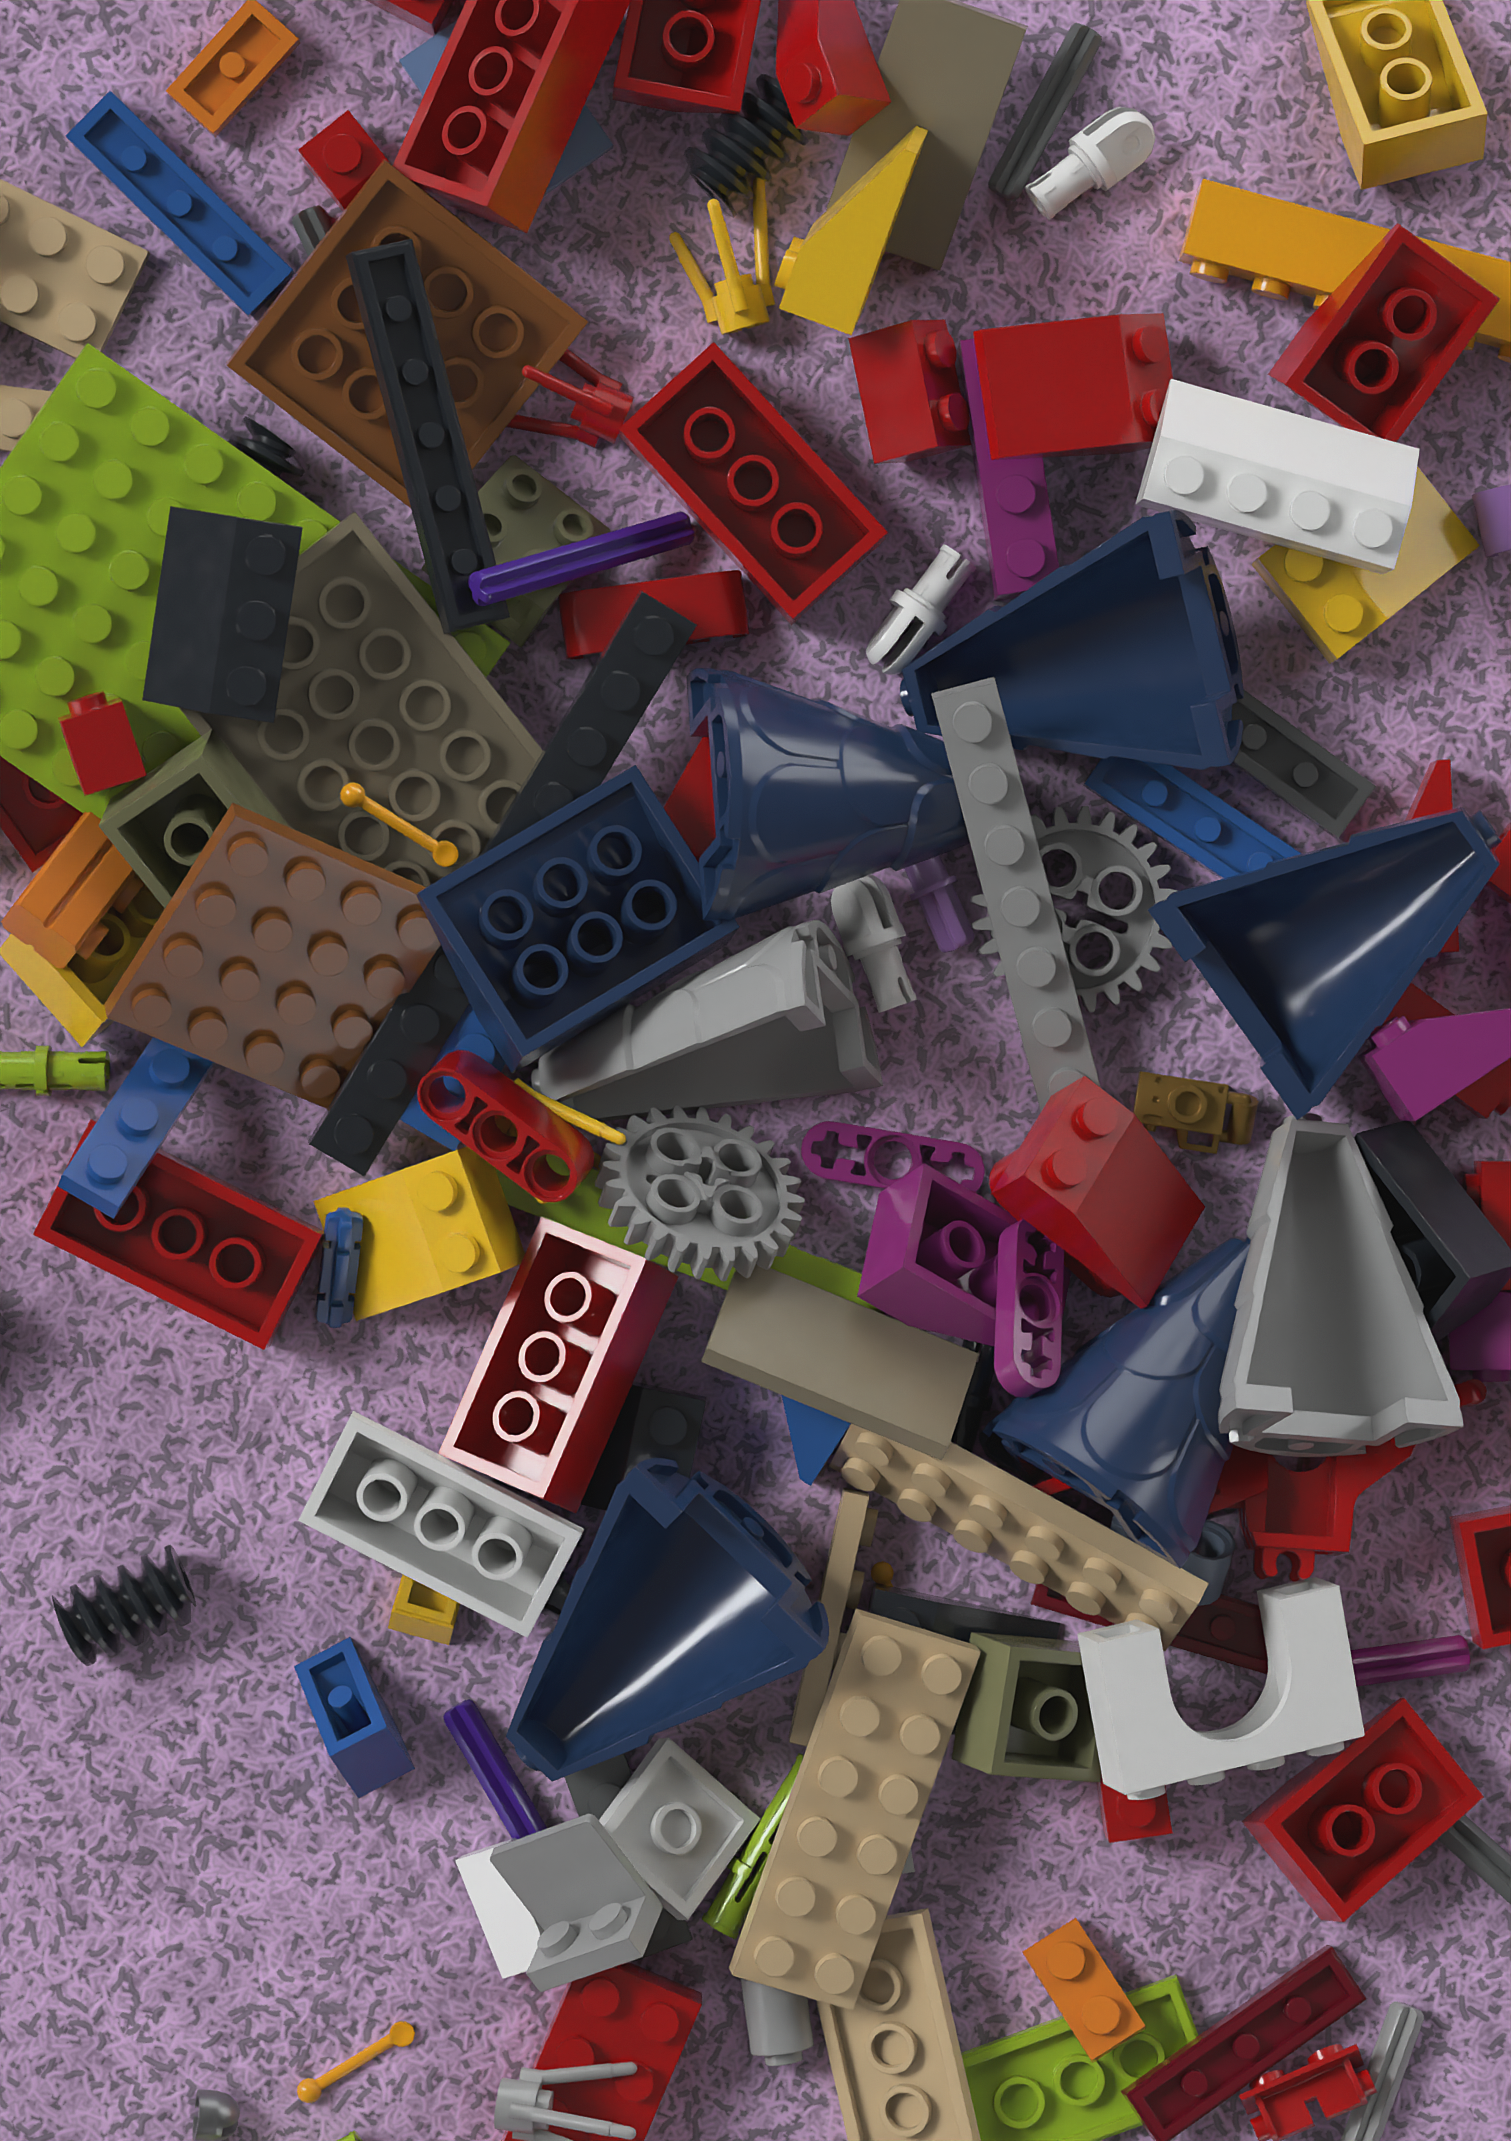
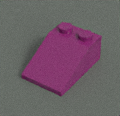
(1435, 1057)
(938, 1257)

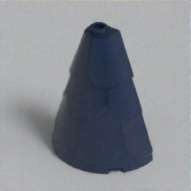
(1106, 654)
(811, 794)
(1330, 939)
(1139, 1410)
(664, 1622)

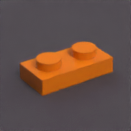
(233, 66)
(1084, 1990)

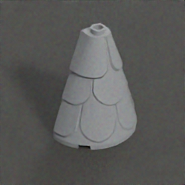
(736, 1034)
(1326, 1316)

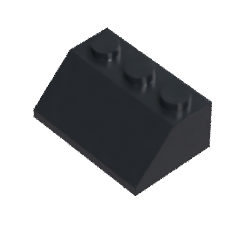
(222, 614)
(1437, 1227)

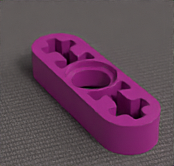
(848, 1137)
(1012, 1326)

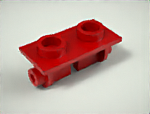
(1326, 2078)

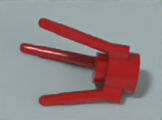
(597, 407)

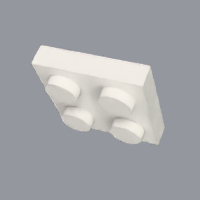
(677, 1826)

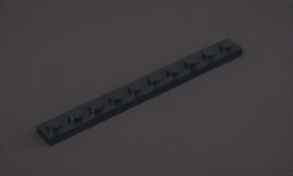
(568, 768)

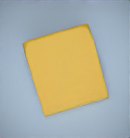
(423, 1612)

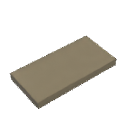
(947, 75)
(841, 1359)

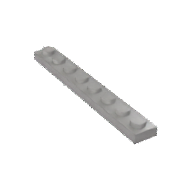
(1015, 886)

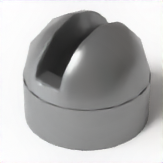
(216, 2116)

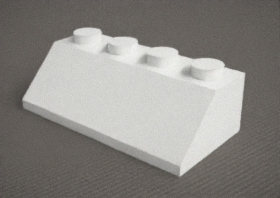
(1280, 477)
(440, 1524)

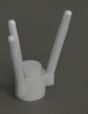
(528, 2108)

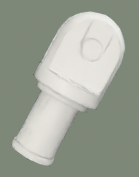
(1096, 159)
(924, 606)
(872, 934)

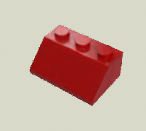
(686, 54)

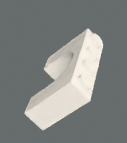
(1304, 1706)

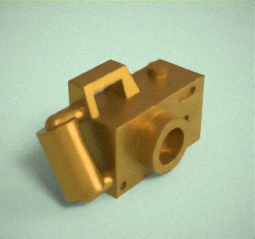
(1194, 1107)

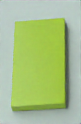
(1048, 2088)

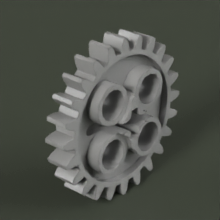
(1095, 854)
(700, 1193)

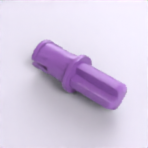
(940, 904)

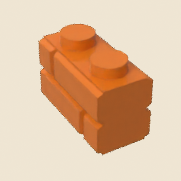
(72, 894)

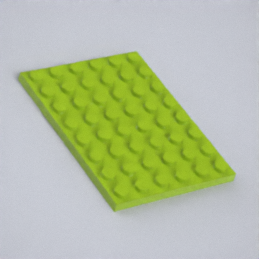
(85, 556)

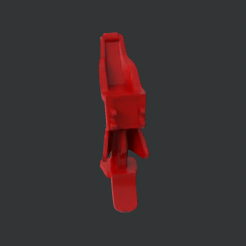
(1300, 1510)

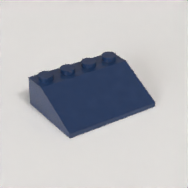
(573, 918)

